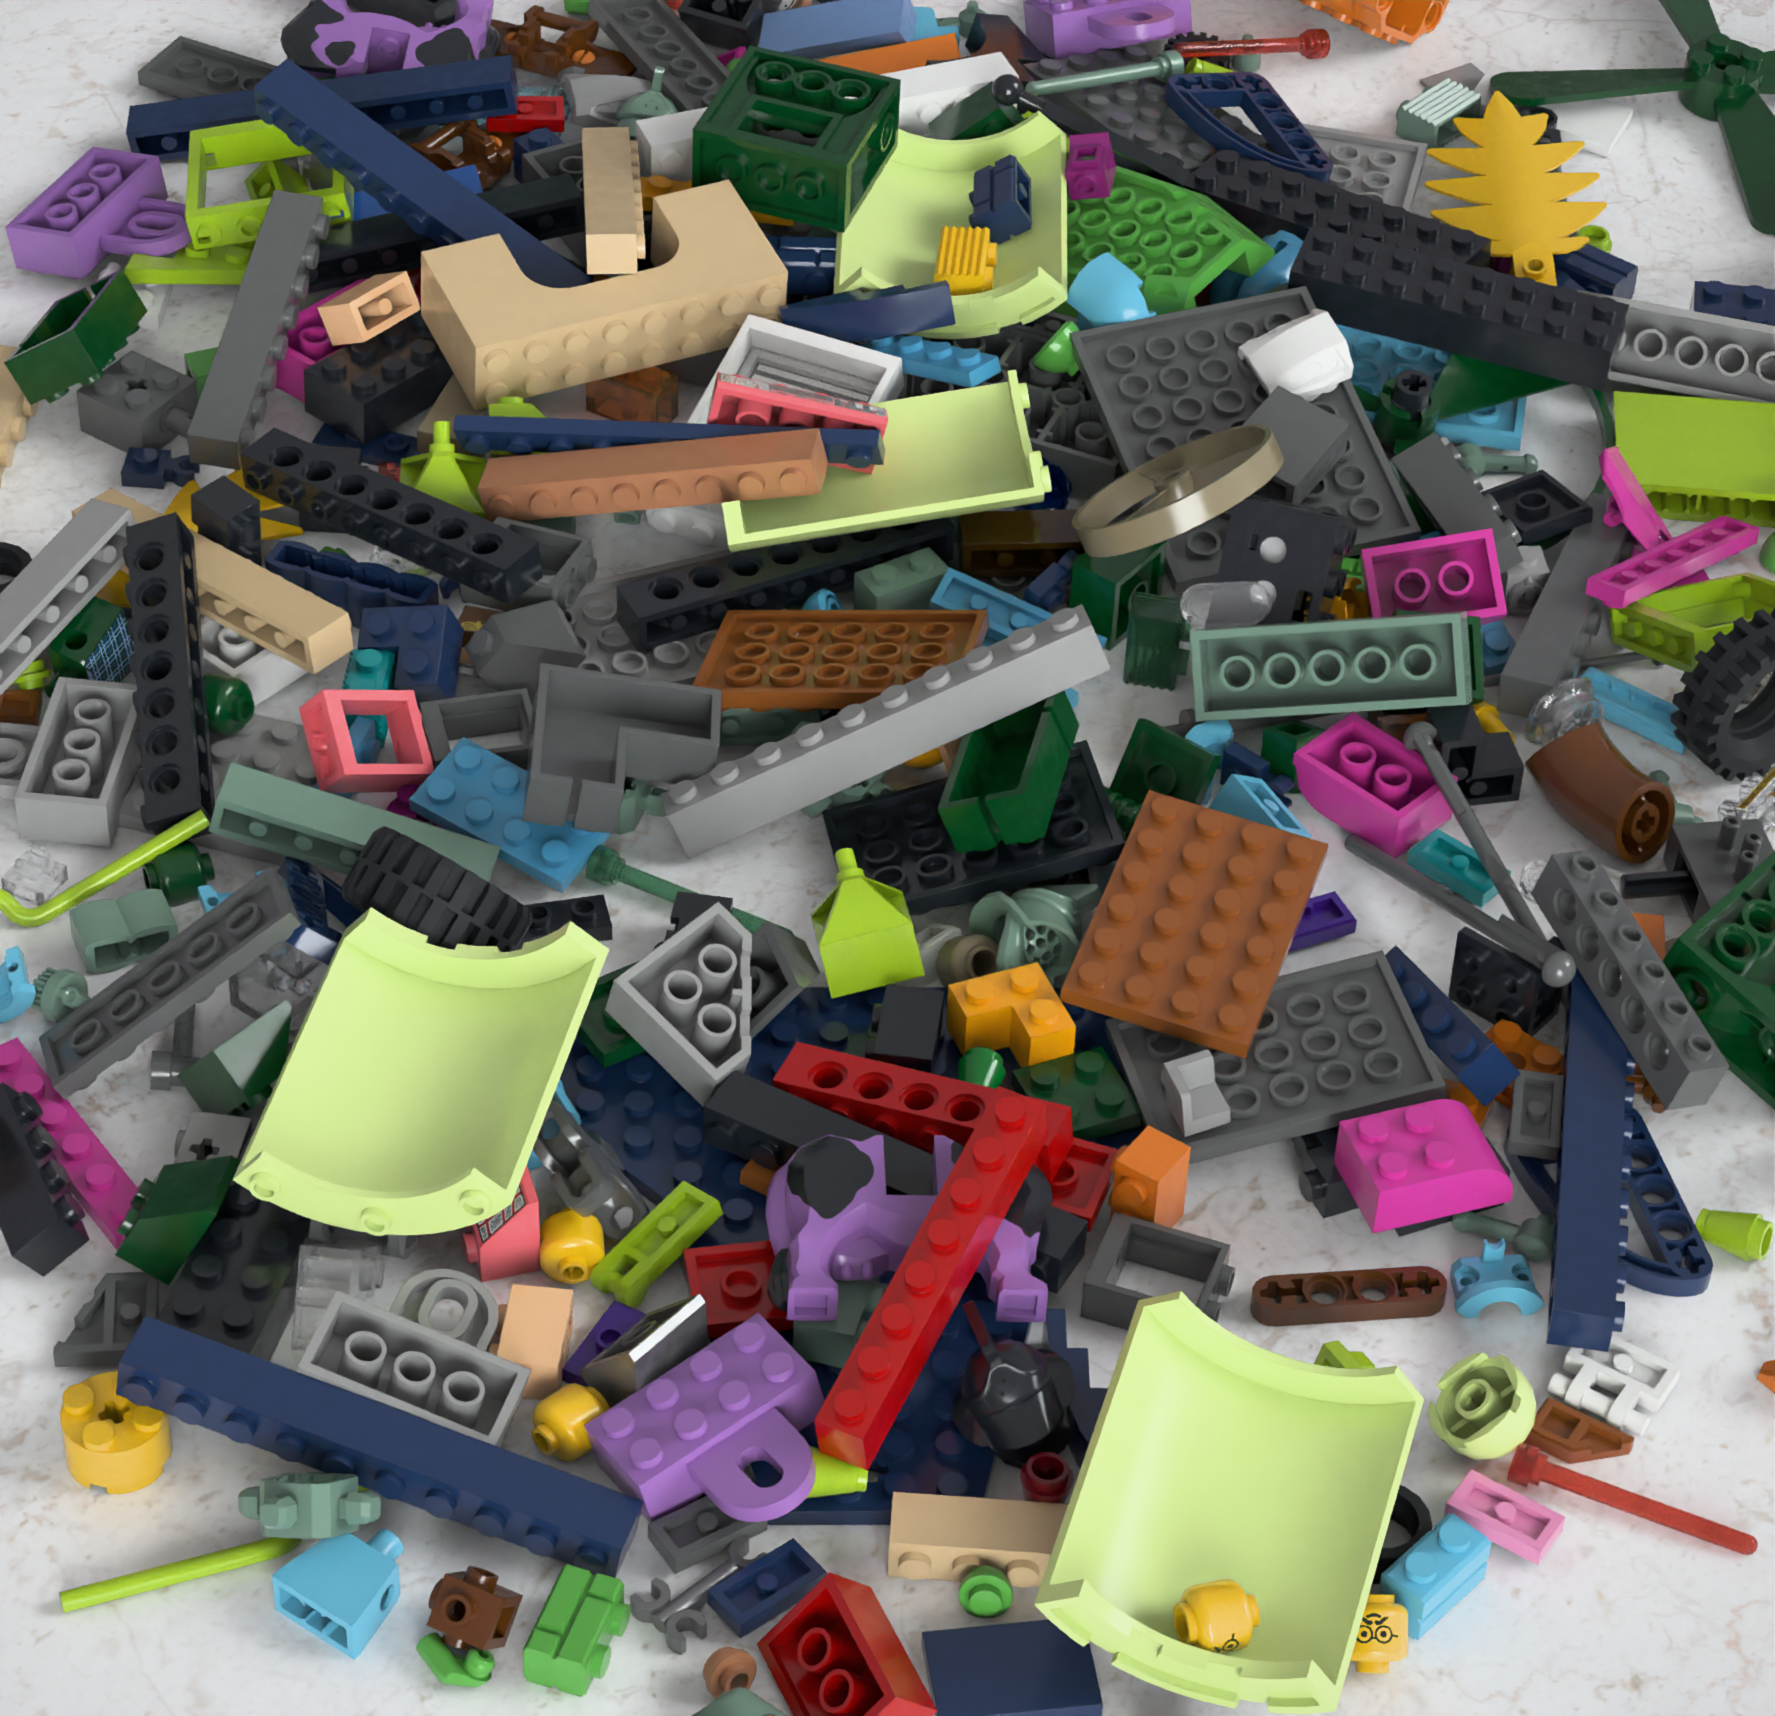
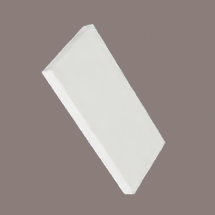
(1594, 122)

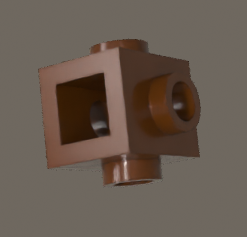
(473, 1609)

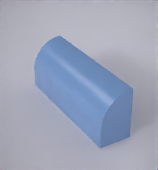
(838, 27)

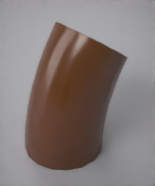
(1604, 794)

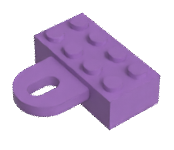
(1094, 25)
(95, 209)
(711, 1420)

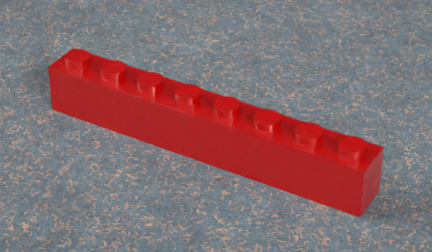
(931, 1279)

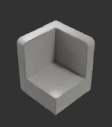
(1194, 1093)

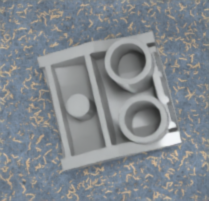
(598, 96)

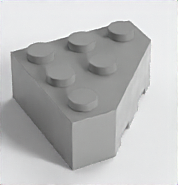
(692, 1002)

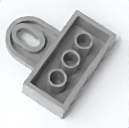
(75, 765)
(416, 1367)

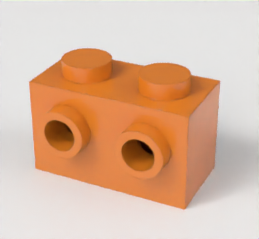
(1150, 1178)

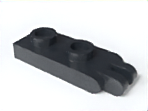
(586, 912)

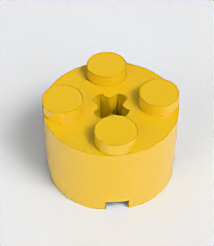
(111, 1438)

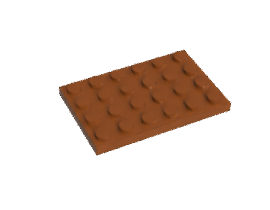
(831, 655)
(1195, 924)

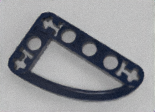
(1287, 136)
(312, 895)
(1664, 1273)

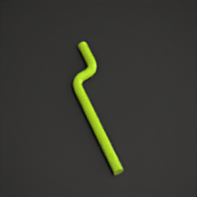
(104, 877)
(177, 1572)

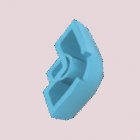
(1107, 294)

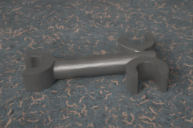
(680, 1612)

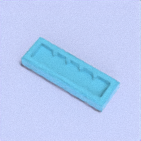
(1635, 709)

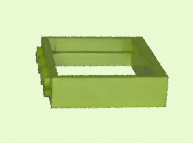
(237, 146)
(1672, 619)

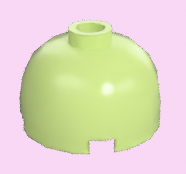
(1483, 1407)

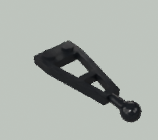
(1127, 154)

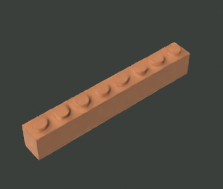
(654, 475)

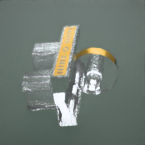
(1756, 801)

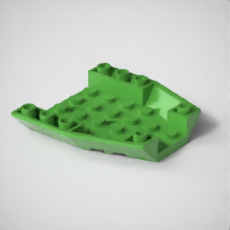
(1162, 234)

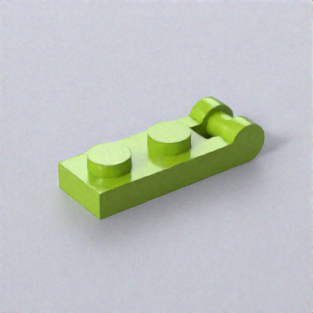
(655, 1244)

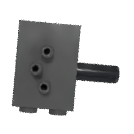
(1703, 863)

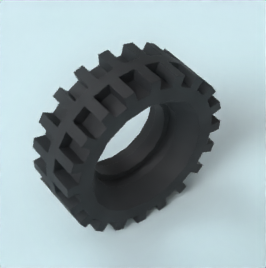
(1706, 716)

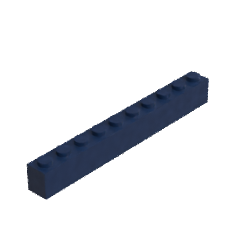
(389, 98)
(397, 173)
(1590, 1178)
(382, 1445)

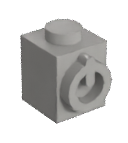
(1525, 581)

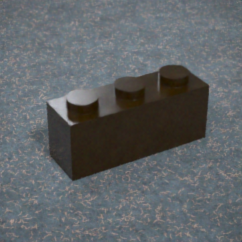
(1014, 542)

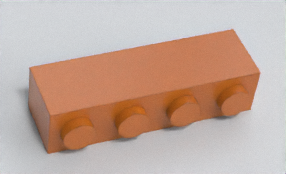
(900, 56)

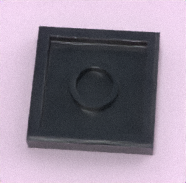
(1540, 506)

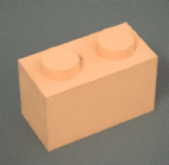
(369, 308)
(536, 1335)

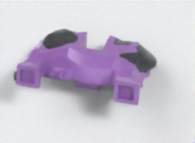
(335, 41)
(837, 1223)

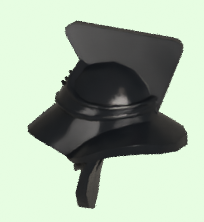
(1013, 1397)

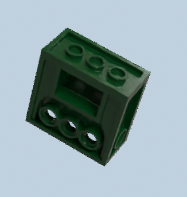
(824, 146)
(1735, 964)

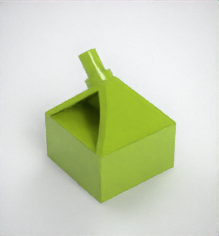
(445, 473)
(864, 932)

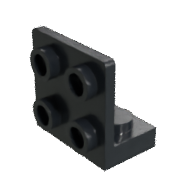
(1501, 984)

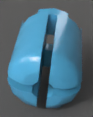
(1235, 286)

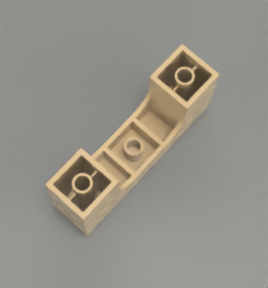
(534, 339)

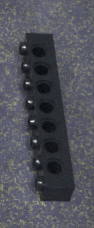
(392, 515)
(764, 579)
(168, 673)

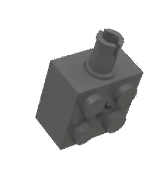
(138, 404)

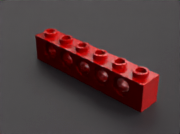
(906, 1100)

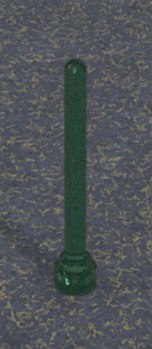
(608, 867)

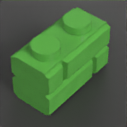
(575, 1631)

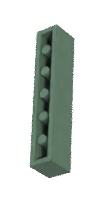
(323, 825)

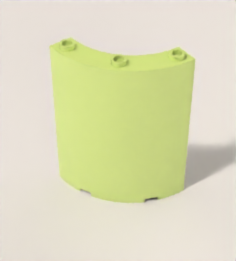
(929, 186)
(940, 461)
(420, 1079)
(1236, 1471)

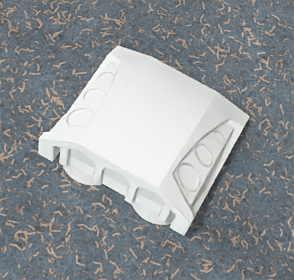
(1300, 356)

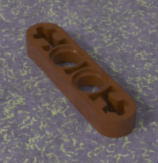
(1350, 1303)

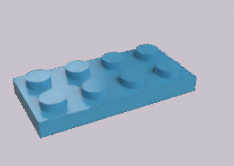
(484, 799)

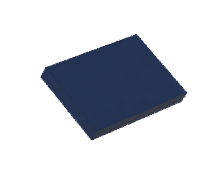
(1010, 1671)

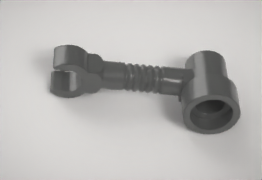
(168, 1064)

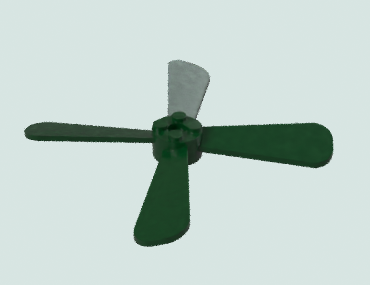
(1717, 84)

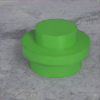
(985, 1592)

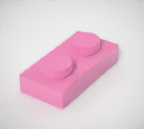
(1506, 1516)

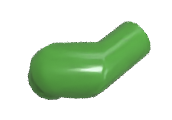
(455, 1670)

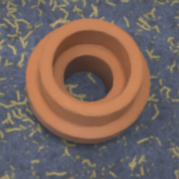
(728, 1669)

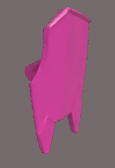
(1629, 501)

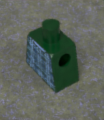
(92, 646)

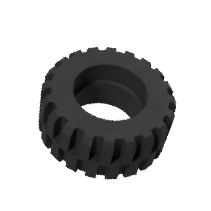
(433, 895)

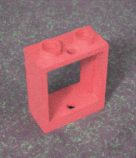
(336, 763)

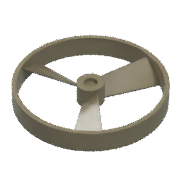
(1191, 486)

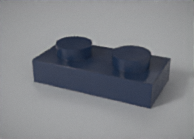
(765, 1588)

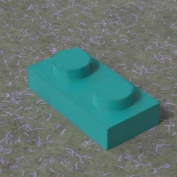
(1454, 866)

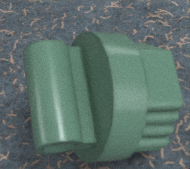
(59, 993)

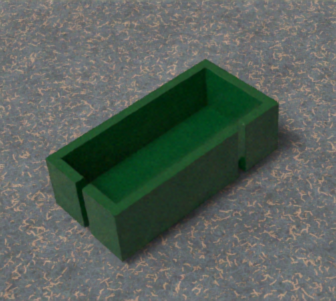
(76, 339)
(1009, 776)

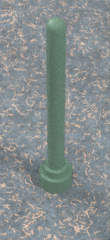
(1160, 67)

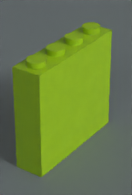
(1699, 455)

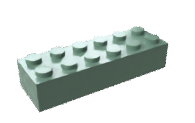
(1331, 666)

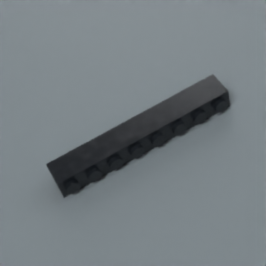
(389, 245)
(773, 1124)

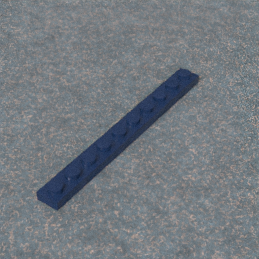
(548, 435)

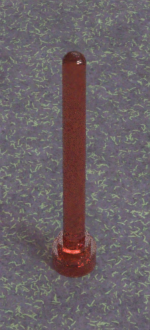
(1311, 44)
(1533, 1468)

